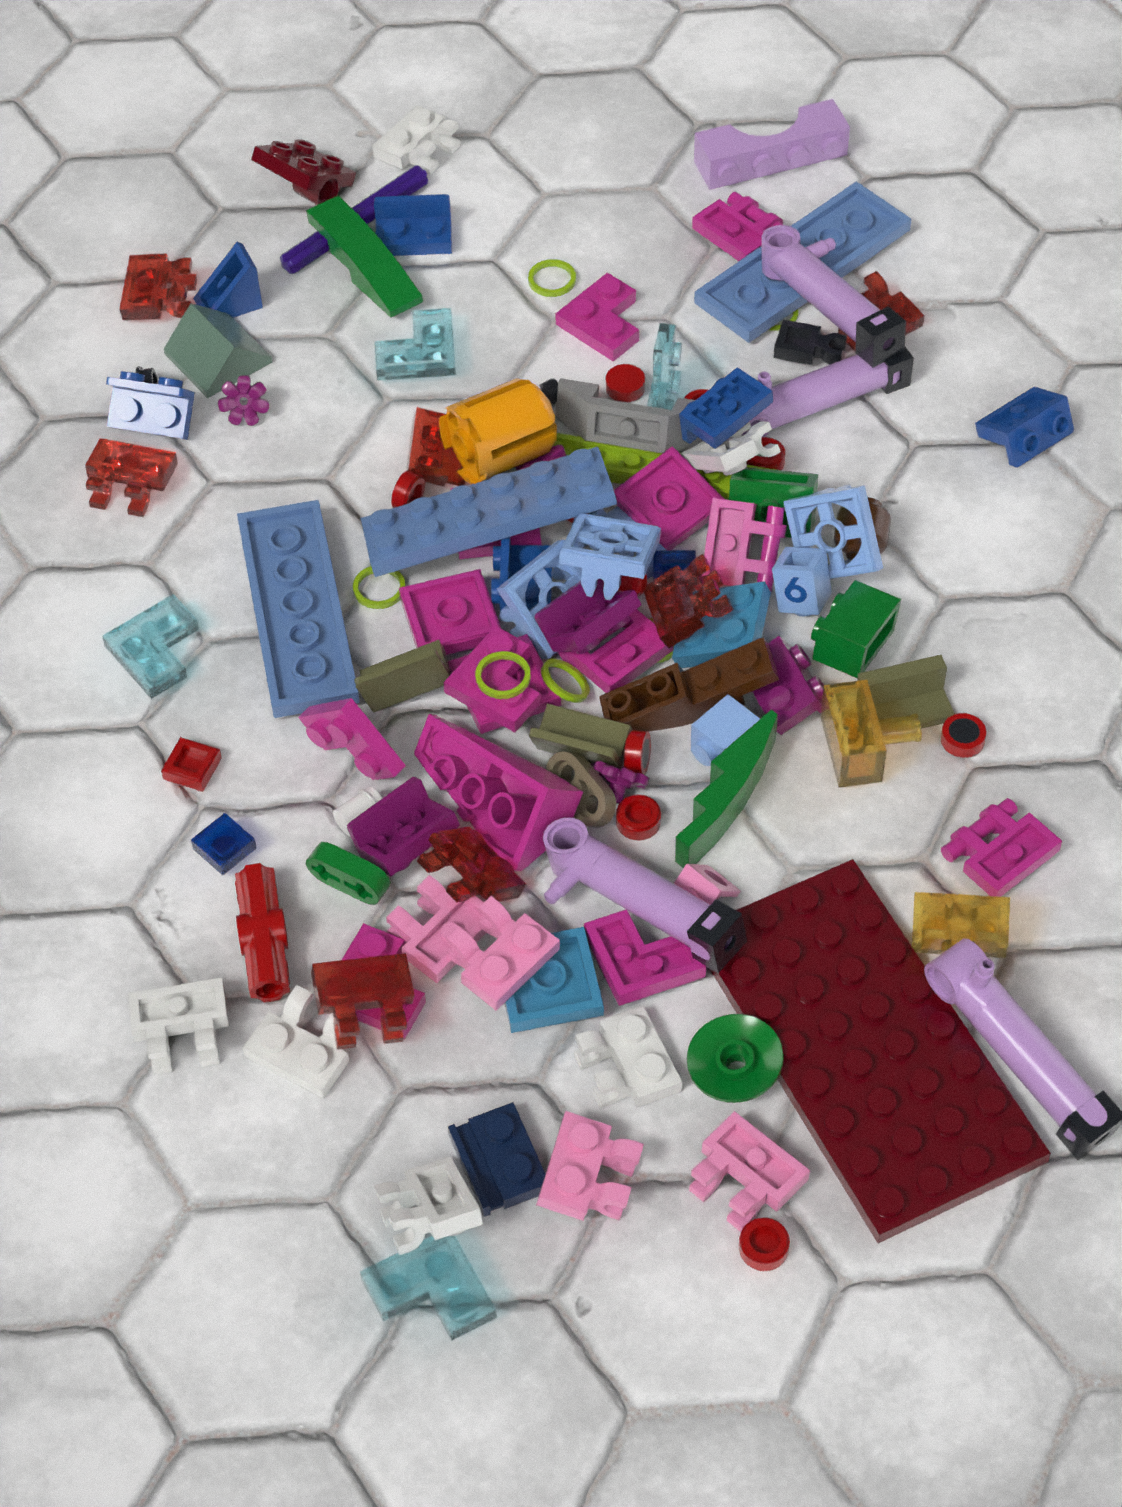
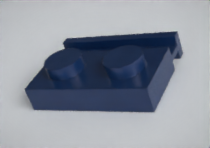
(498, 1158)

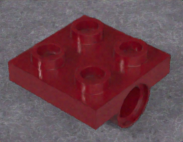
(312, 173)

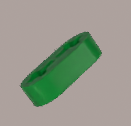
(348, 873)

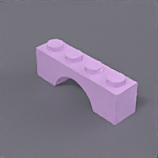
(731, 156)

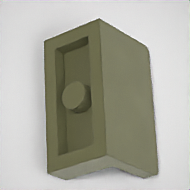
(403, 676)
(911, 690)
(582, 734)

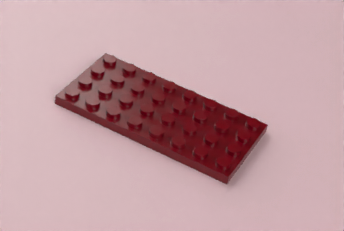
(875, 1054)

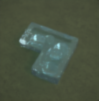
(423, 356)
(665, 377)
(144, 643)
(433, 1272)

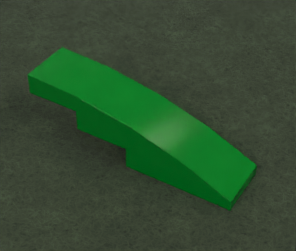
(365, 255)
(732, 782)

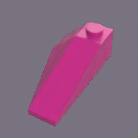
(496, 789)

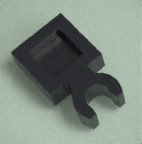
(804, 341)

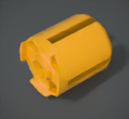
(499, 429)

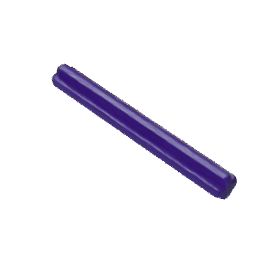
(317, 244)

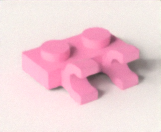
(427, 944)
(509, 962)
(752, 1160)
(575, 1164)

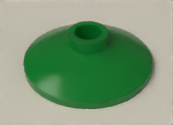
(732, 1040)

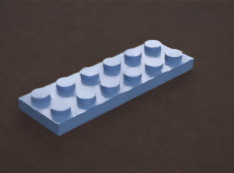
(754, 303)
(487, 511)
(297, 607)

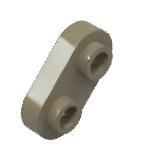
(591, 784)

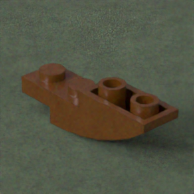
(681, 697)

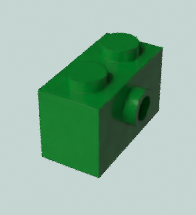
(771, 488)
(855, 628)

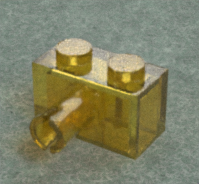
(858, 735)
(946, 919)

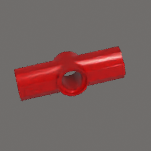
(262, 933)

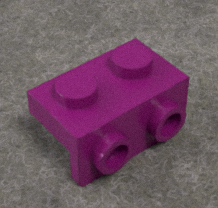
(577, 621)
(796, 691)
(399, 827)

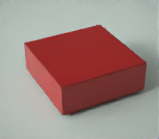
(191, 764)

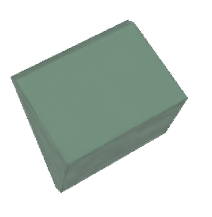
(213, 349)

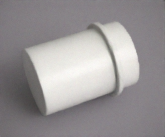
(355, 807)

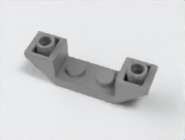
(618, 421)

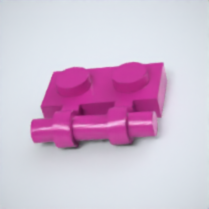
(731, 227)
(730, 539)
(1007, 858)

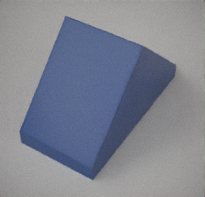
(232, 285)

